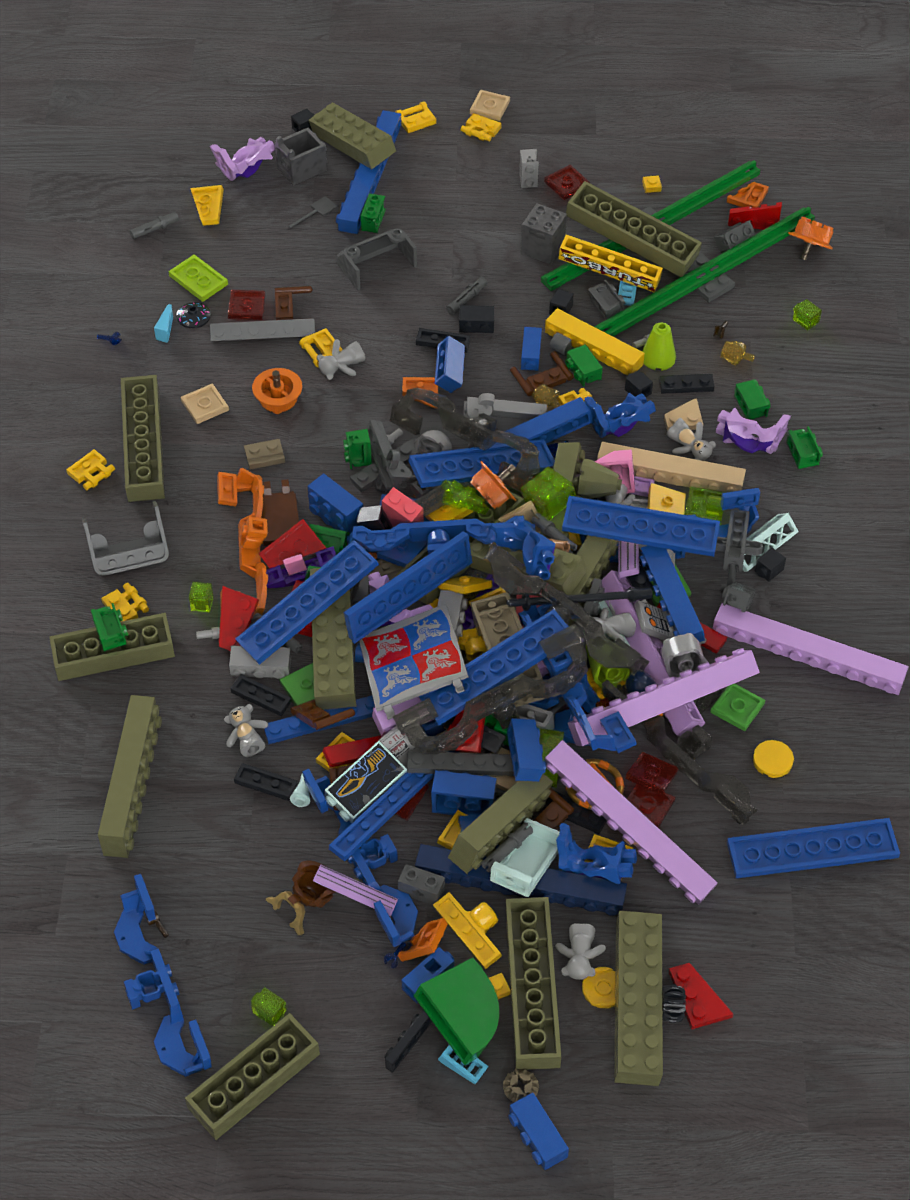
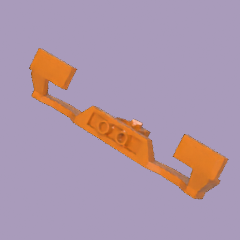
(251, 528)

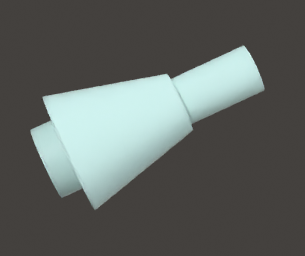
(300, 796)

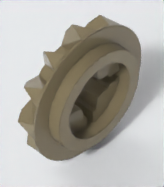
(515, 1093)

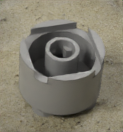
(681, 654)

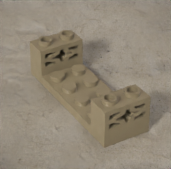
(497, 623)

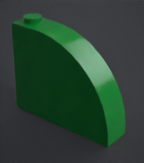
(462, 1008)

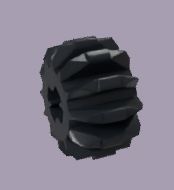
(673, 1003)

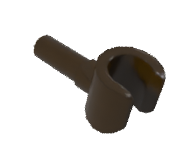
(719, 330)
(158, 924)

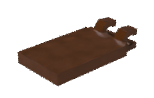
(279, 510)

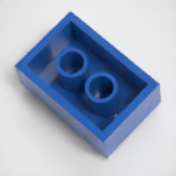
(333, 504)
(462, 792)

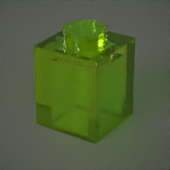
(807, 314)
(201, 596)
(268, 1006)

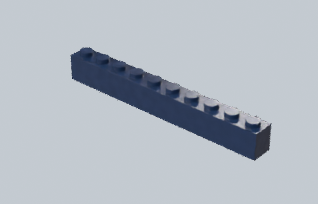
(560, 886)

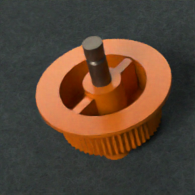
(812, 234)
(277, 389)
(492, 486)

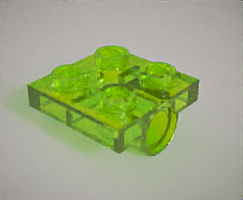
(461, 496)
(704, 504)

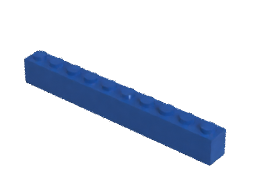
(366, 179)

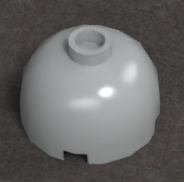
(432, 441)

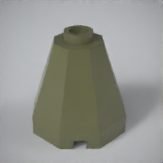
(597, 481)

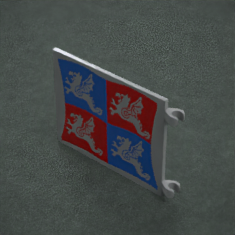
(413, 658)

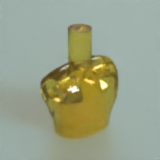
(735, 352)
(546, 395)

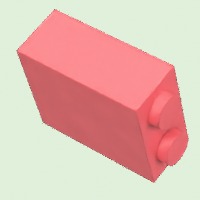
(401, 508)

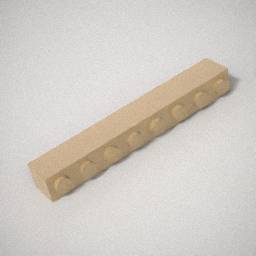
(681, 470)

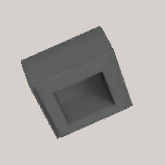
(561, 343)

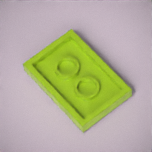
(198, 278)

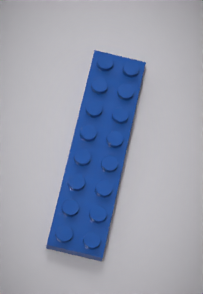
(463, 464)
(641, 526)
(408, 587)
(306, 602)
(497, 666)
(812, 848)

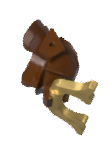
(305, 892)

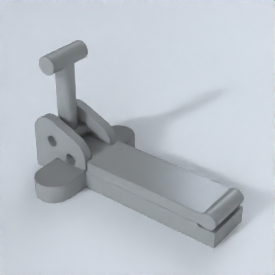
(501, 408)

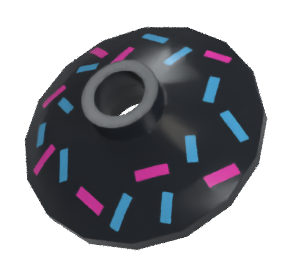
(193, 315)

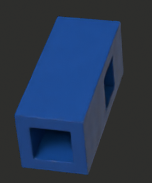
(531, 348)
(429, 968)

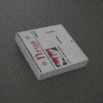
(398, 744)

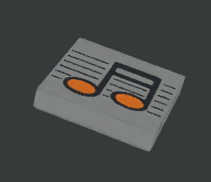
(653, 621)

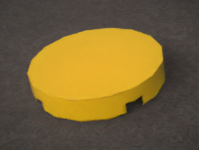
(773, 758)
(597, 993)

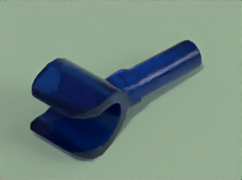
(114, 340)
(394, 956)

